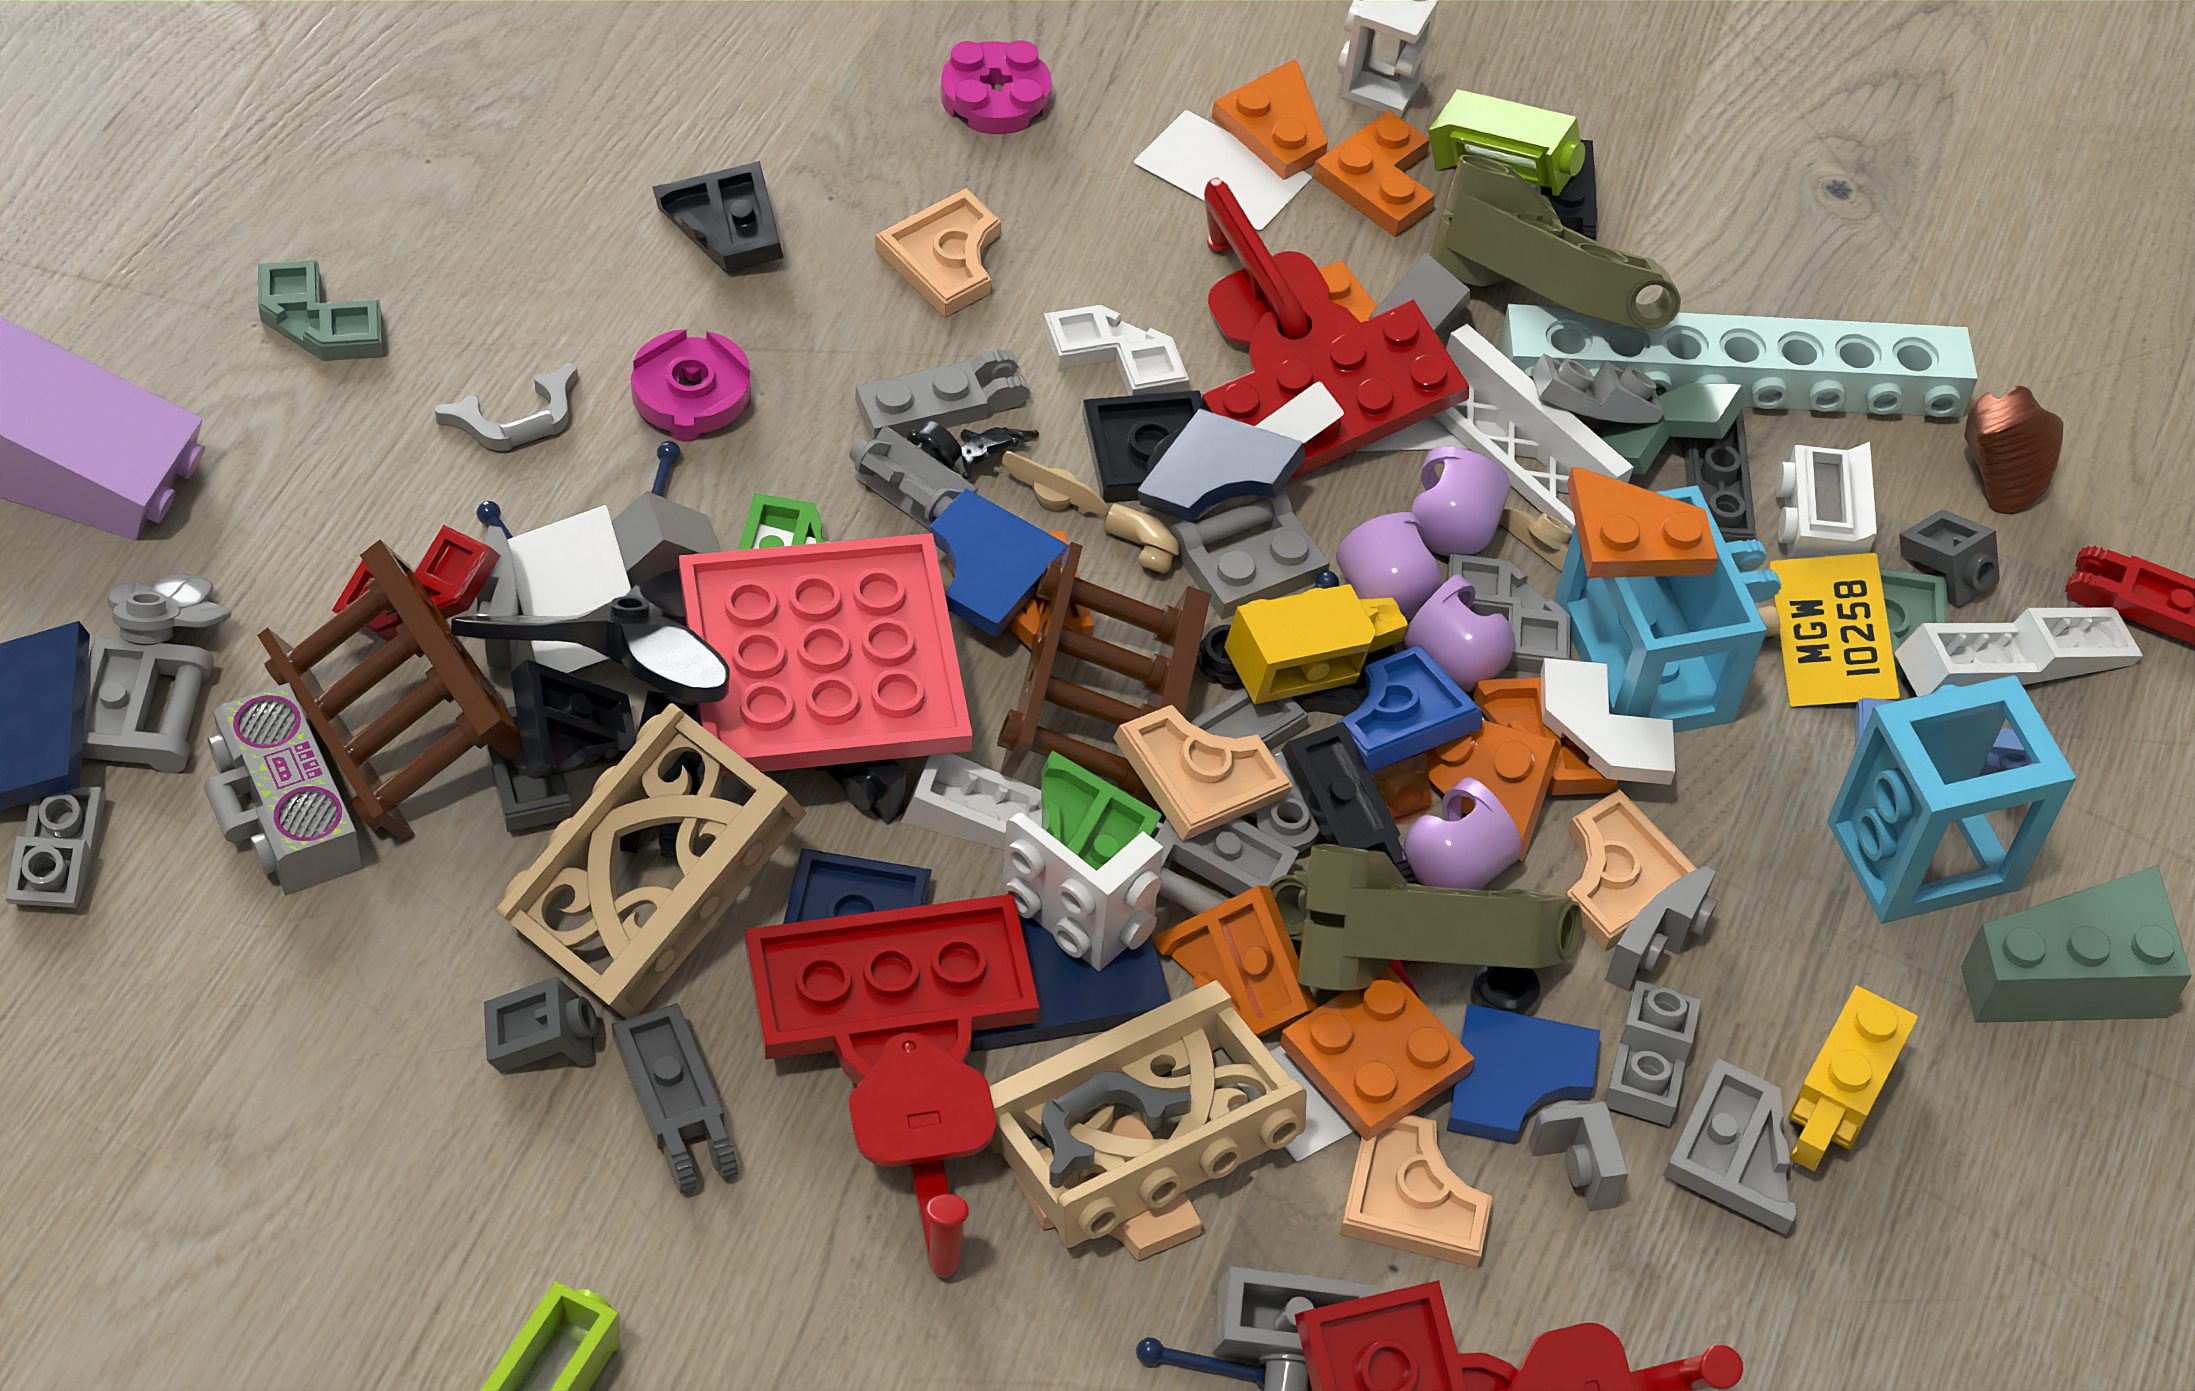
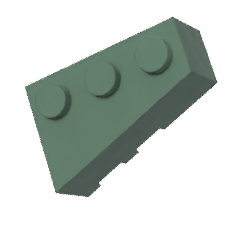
(2081, 957)

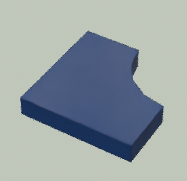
(993, 559)
(1409, 709)
(1517, 1069)

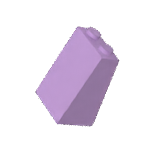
(87, 438)

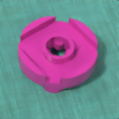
(976, 66)
(690, 409)

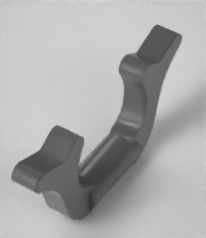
(1103, 1088)

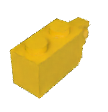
(1309, 640)
(1849, 1074)

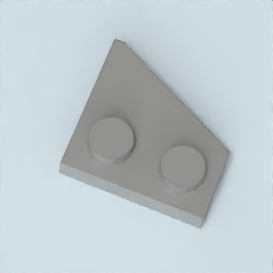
(1737, 1148)

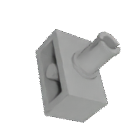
(1259, 1322)

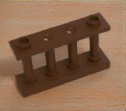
(1164, 675)
(450, 678)

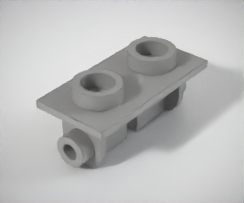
(907, 475)

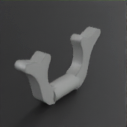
(505, 436)

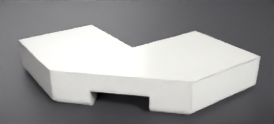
(1097, 335)
(1618, 745)

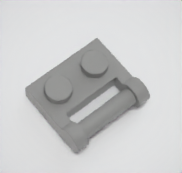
(1256, 567)
(120, 695)
(1227, 855)

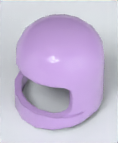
(1463, 505)
(1390, 560)
(1458, 639)
(1460, 849)

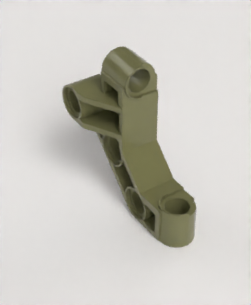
(1513, 233)
(1370, 915)

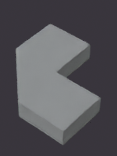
(1502, 588)

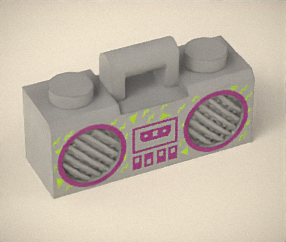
(298, 814)

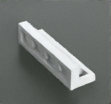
(1533, 426)

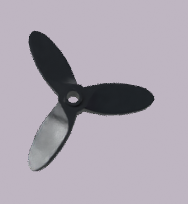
(638, 630)

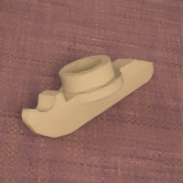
(1054, 486)
(1544, 536)

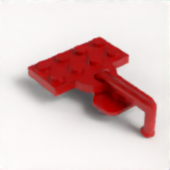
(1377, 370)
(899, 1012)
(1408, 1345)

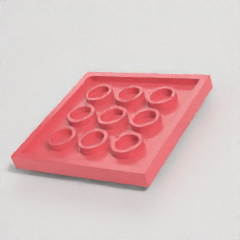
(829, 651)

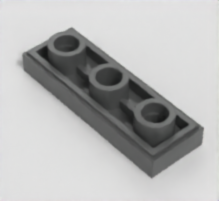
(1723, 478)

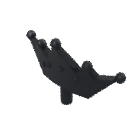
(992, 440)

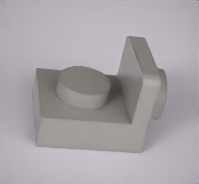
(1590, 1147)

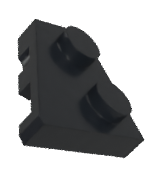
(725, 215)
(569, 721)

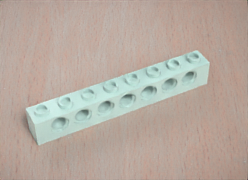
(1773, 358)

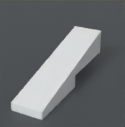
(2035, 648)
(972, 801)

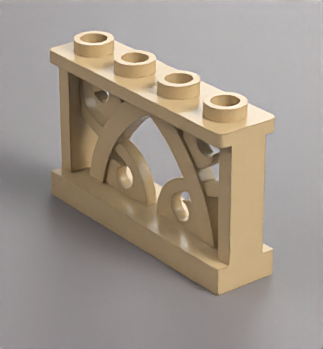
(617, 807)
(1151, 1171)

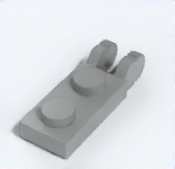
(943, 394)

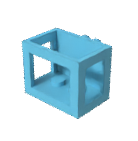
(1673, 641)
(1921, 772)

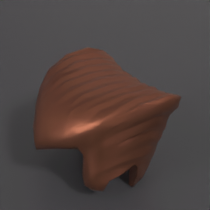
(2014, 447)

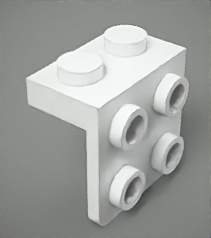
(1083, 908)

